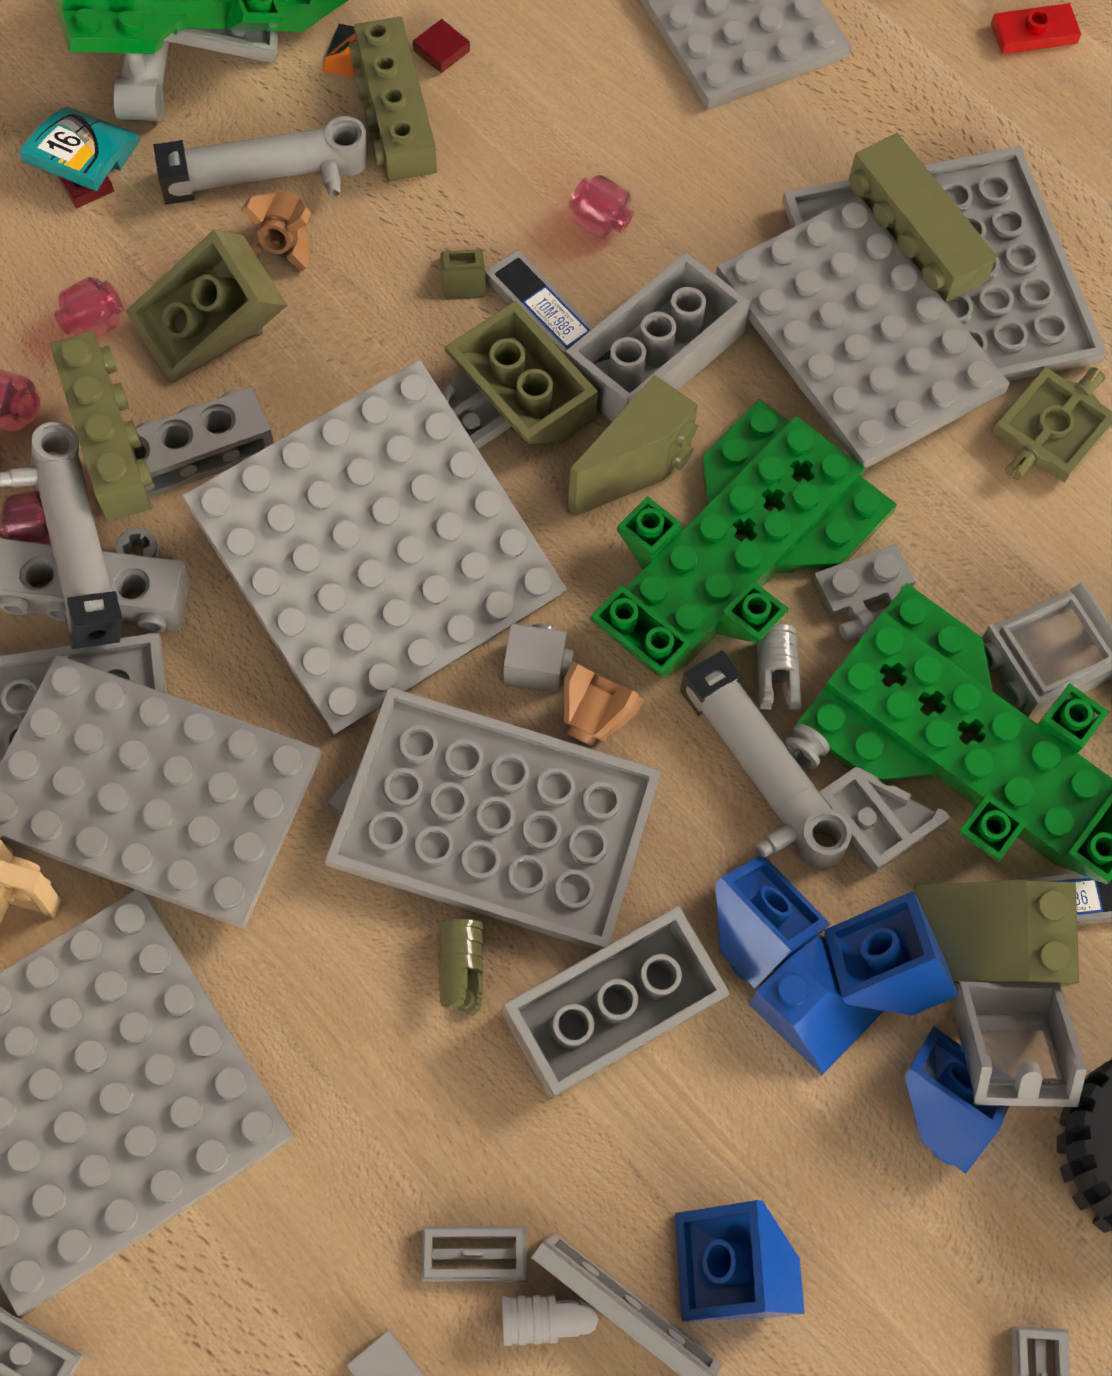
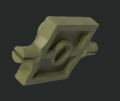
(1054, 424)

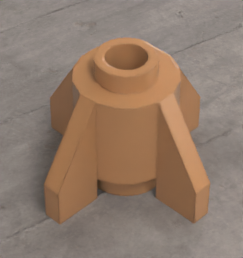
(280, 226)
(596, 705)

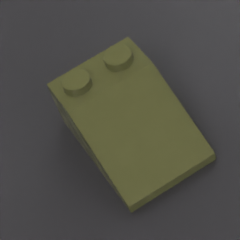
(205, 304)
(636, 448)
(1005, 930)

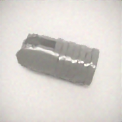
(779, 663)
(545, 1319)

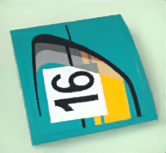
(79, 147)

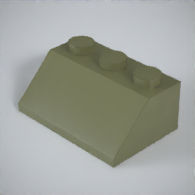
(525, 376)

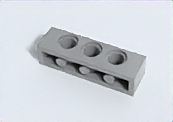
(204, 450)
(157, 609)

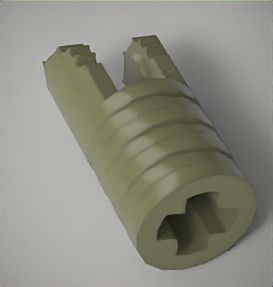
(461, 965)

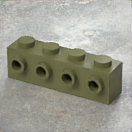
(394, 97)
(921, 217)
(100, 426)

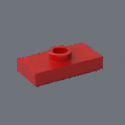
(1035, 28)

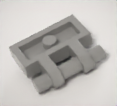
(862, 583)

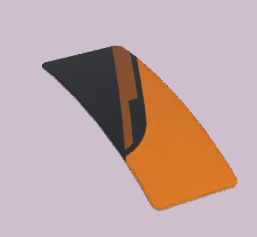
(338, 56)

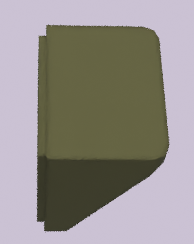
(463, 274)

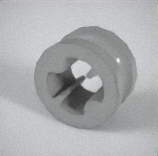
(138, 536)
(806, 746)

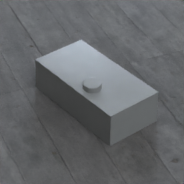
(661, 331)
(614, 1002)

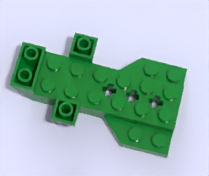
(144, 24)
(707, 579)
(1016, 773)

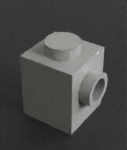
(536, 657)

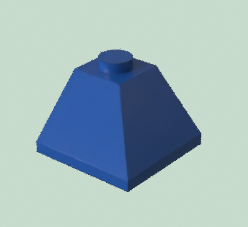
(762, 920)
(890, 959)
(808, 1008)
(945, 1105)
(736, 1264)

